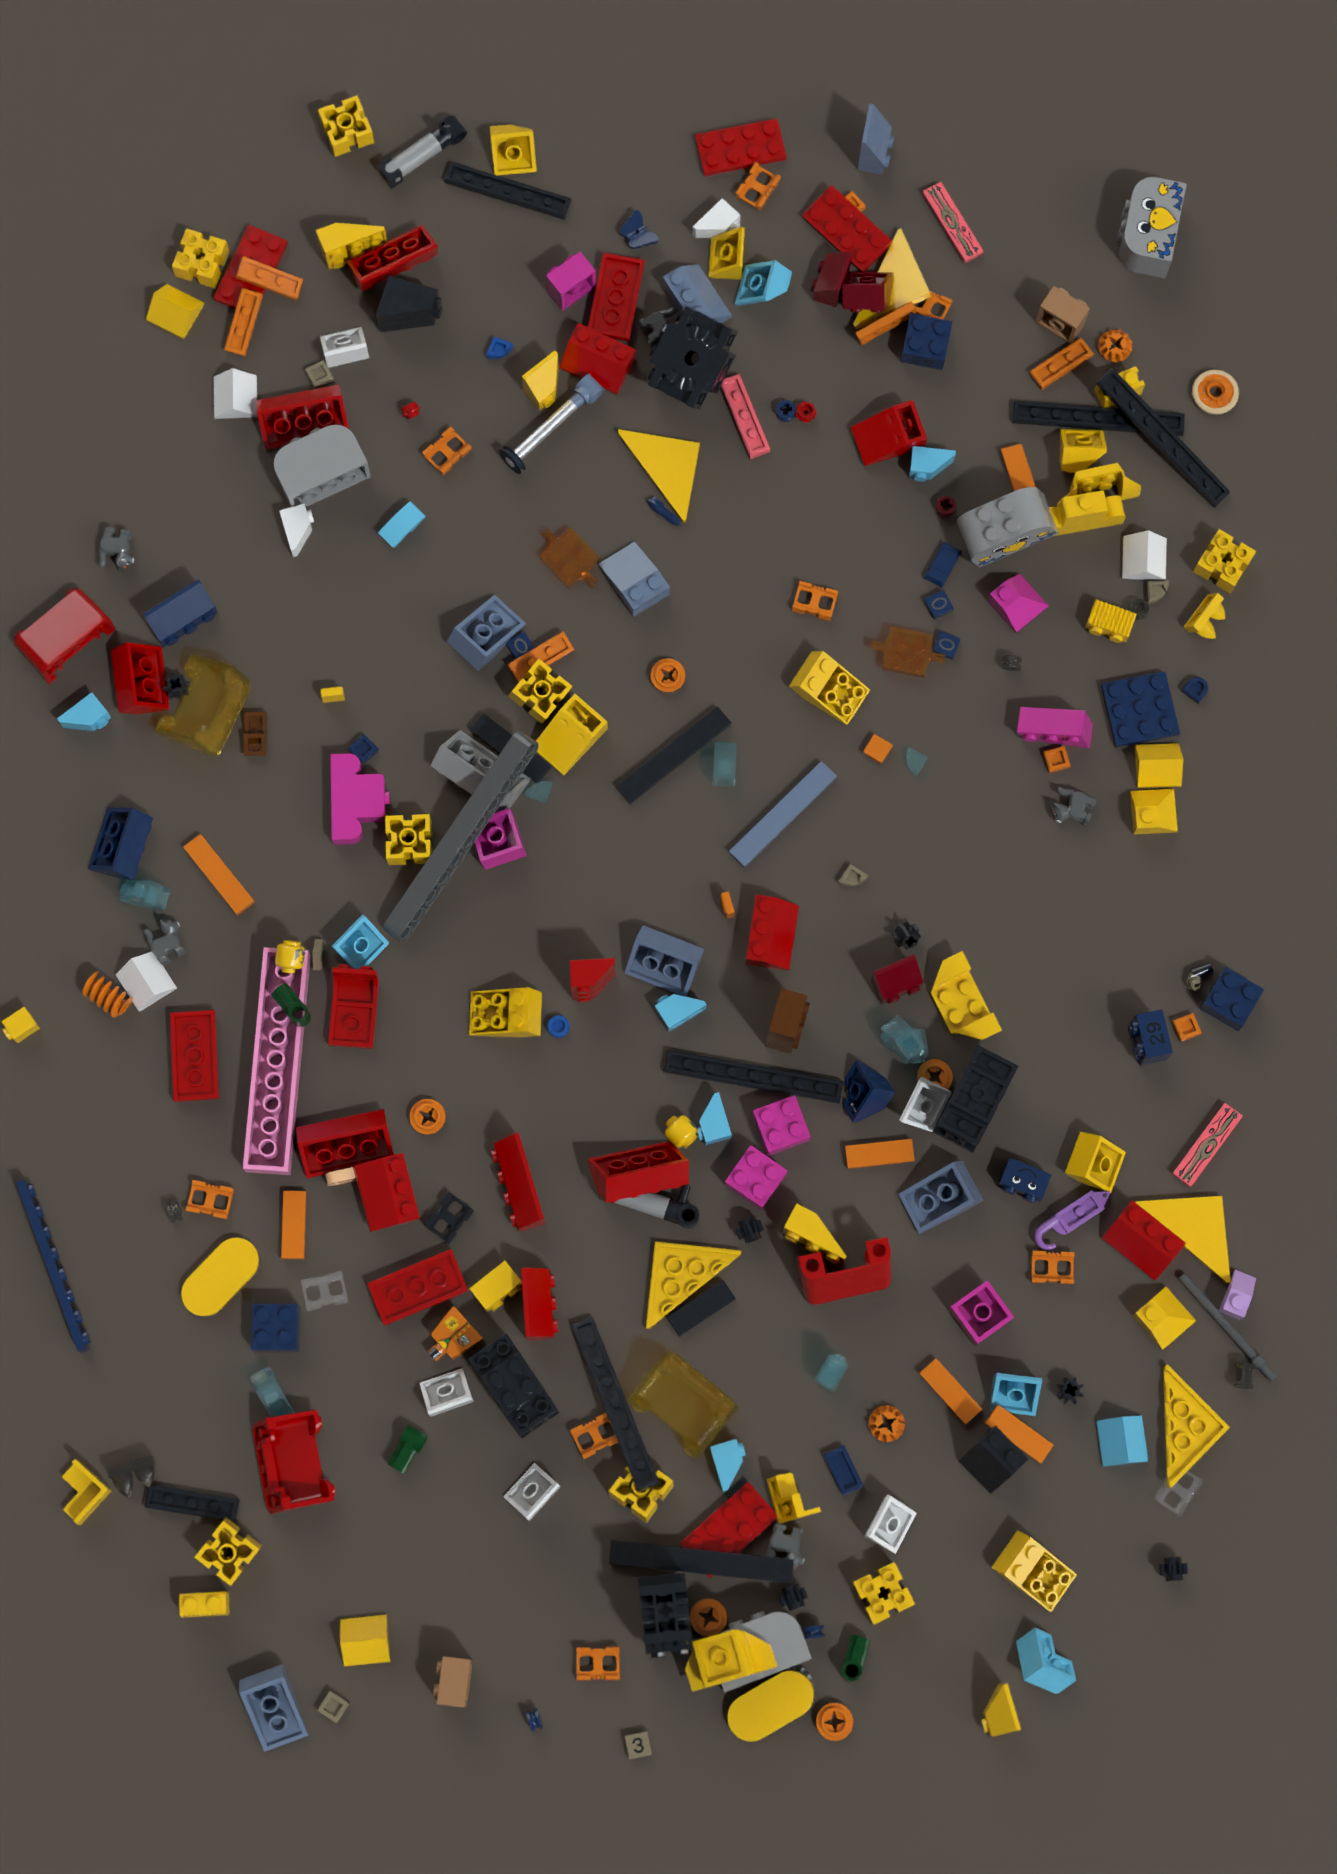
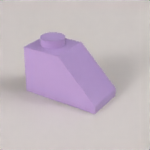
(1238, 1295)

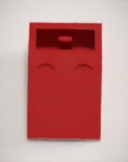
(889, 433)

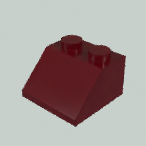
(832, 276)
(867, 291)
(897, 980)

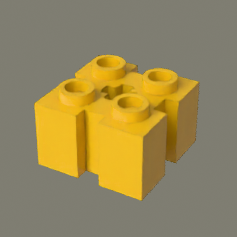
(346, 126)
(200, 258)
(1226, 573)
(553, 690)
(399, 830)
(642, 1503)
(213, 1552)
(896, 1598)

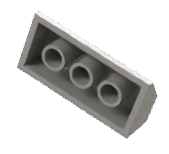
(467, 764)

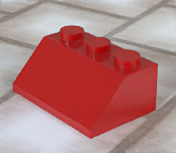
(599, 356)
(139, 678)
(772, 933)
(590, 977)
(386, 1192)
(1143, 1240)
(538, 1303)

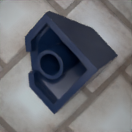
(867, 1092)

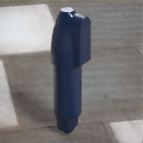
(659, 508)

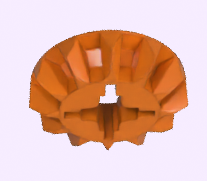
(1115, 354)
(668, 666)
(934, 1066)
(427, 1106)
(876, 1420)
(697, 1620)
(842, 1729)

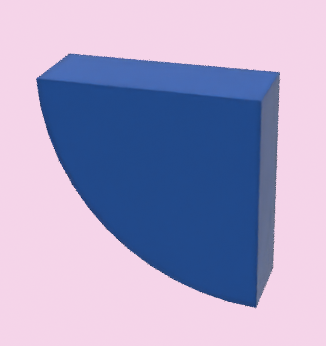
(498, 348)

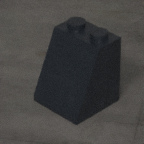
(407, 306)
(993, 1459)

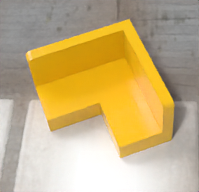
(90, 1492)
(787, 1499)

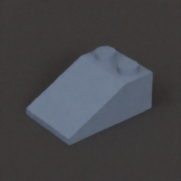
(875, 143)
(635, 578)
(485, 632)
(941, 1196)
(273, 1707)

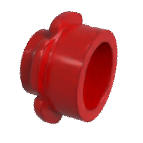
(805, 406)
(411, 410)

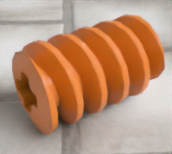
(105, 996)

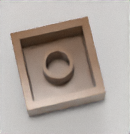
(1062, 314)
(454, 1681)

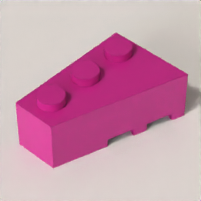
(1055, 726)

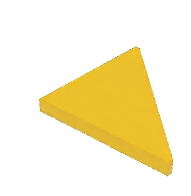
(907, 281)
(668, 464)
(1198, 1224)
(680, 1272)
(1189, 1426)

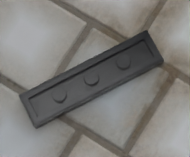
(498, 737)
(192, 1503)

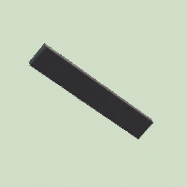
(507, 190)
(673, 755)

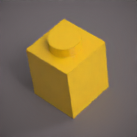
(19, 1025)

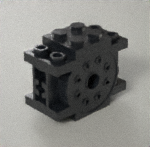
(674, 352)
(975, 1099)
(513, 1385)
(665, 1614)

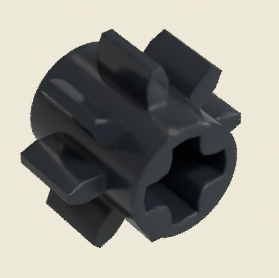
(177, 692)
(906, 935)
(749, 1229)
(1076, 1393)
(1173, 1569)
(793, 1597)

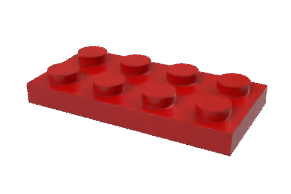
(740, 147)
(847, 228)
(256, 246)
(616, 296)
(194, 1056)
(417, 1287)
(733, 1523)

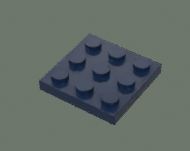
(1140, 709)

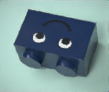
(1024, 1180)

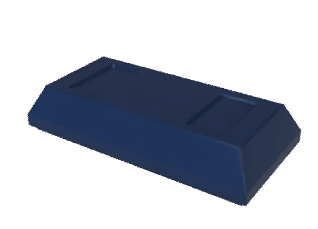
(942, 564)
(843, 1470)

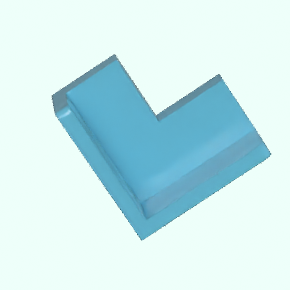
(1041, 1664)

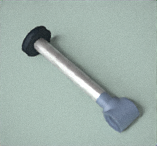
(585, 392)

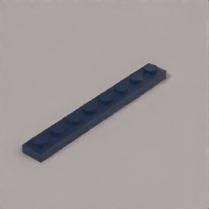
(57, 1274)

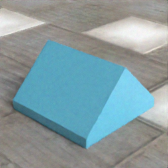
(360, 943)
(1015, 1393)
(1122, 1440)

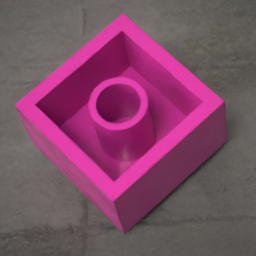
(570, 280)
(500, 840)
(781, 1125)
(755, 1177)
(981, 1313)

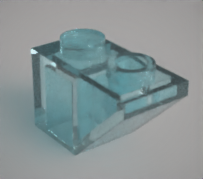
(144, 894)
(903, 1039)
(832, 1371)
(271, 1393)

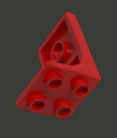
(354, 1007)

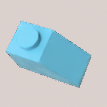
(929, 462)
(85, 715)
(677, 1009)
(714, 1123)
(727, 1461)

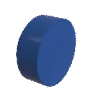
(558, 1026)

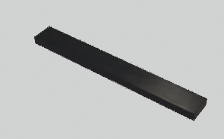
(1086, 417)
(1162, 437)
(753, 1076)
(615, 1405)
(701, 1561)

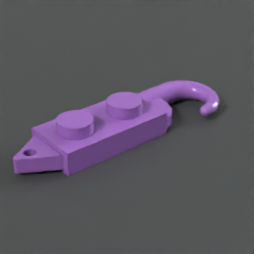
(1072, 1216)

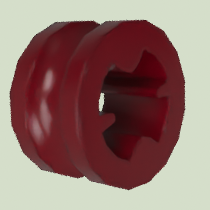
(939, 509)

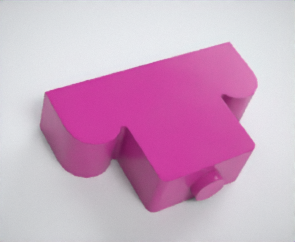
(354, 798)

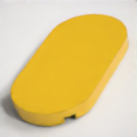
(220, 1277)
(770, 1705)

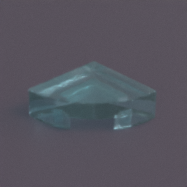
(915, 761)
(540, 791)

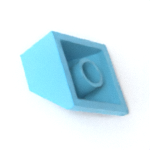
(763, 282)

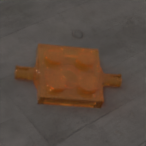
(569, 557)
(907, 652)

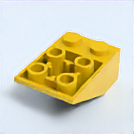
(346, 241)
(829, 686)
(570, 734)
(506, 1013)
(810, 1230)
(1034, 1570)

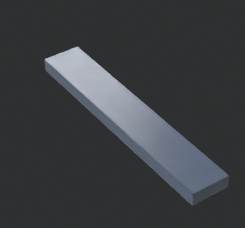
(782, 814)

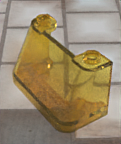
(211, 707)
(684, 1402)

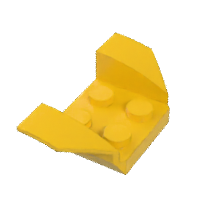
(1104, 478)
(961, 1001)
(727, 1658)

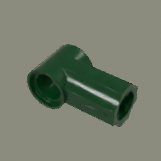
(291, 1004)
(409, 1445)
(855, 1656)

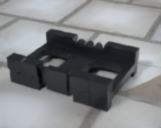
(442, 1213)

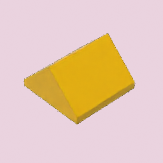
(727, 254)
(173, 310)
(1158, 765)
(364, 1640)

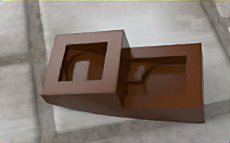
(255, 733)

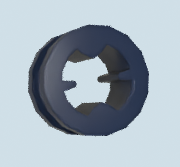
(785, 418)
(813, 1632)
(534, 1720)

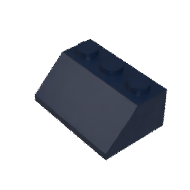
(180, 614)
(121, 842)

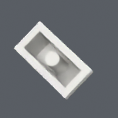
(717, 221)
(297, 526)

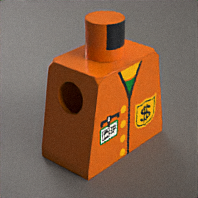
(453, 1336)

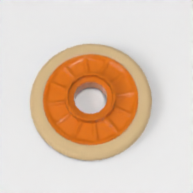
(1209, 403)

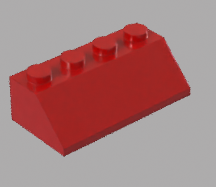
(392, 258)
(299, 413)
(343, 1142)
(639, 1171)
(519, 1183)

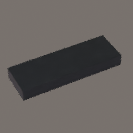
(701, 1308)

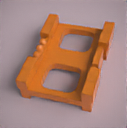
(751, 183)
(926, 309)
(441, 446)
(813, 607)
(208, 1207)
(1052, 1259)
(592, 1428)
(598, 1671)

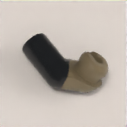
(1195, 975)

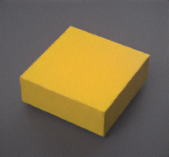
(332, 694)

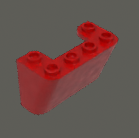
(824, 1287)

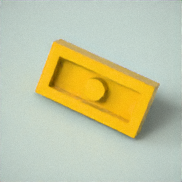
(1200, 622)

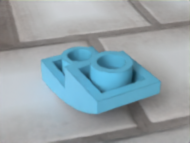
(401, 524)

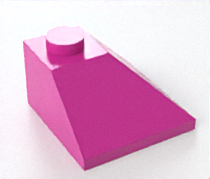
(1017, 602)

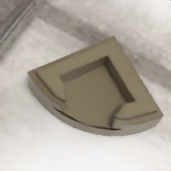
(1156, 590)
(852, 876)
(317, 954)

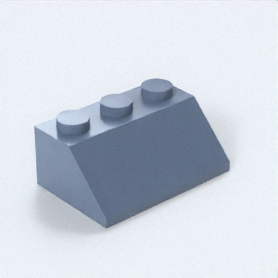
(692, 288)
(664, 961)

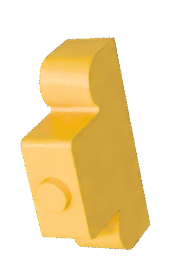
(1087, 512)

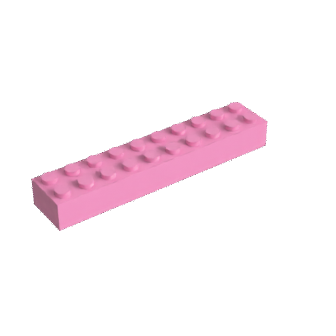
(275, 1072)

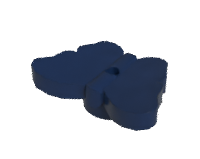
(634, 226)

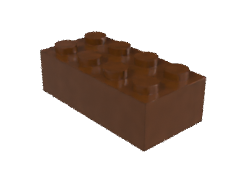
(787, 1021)

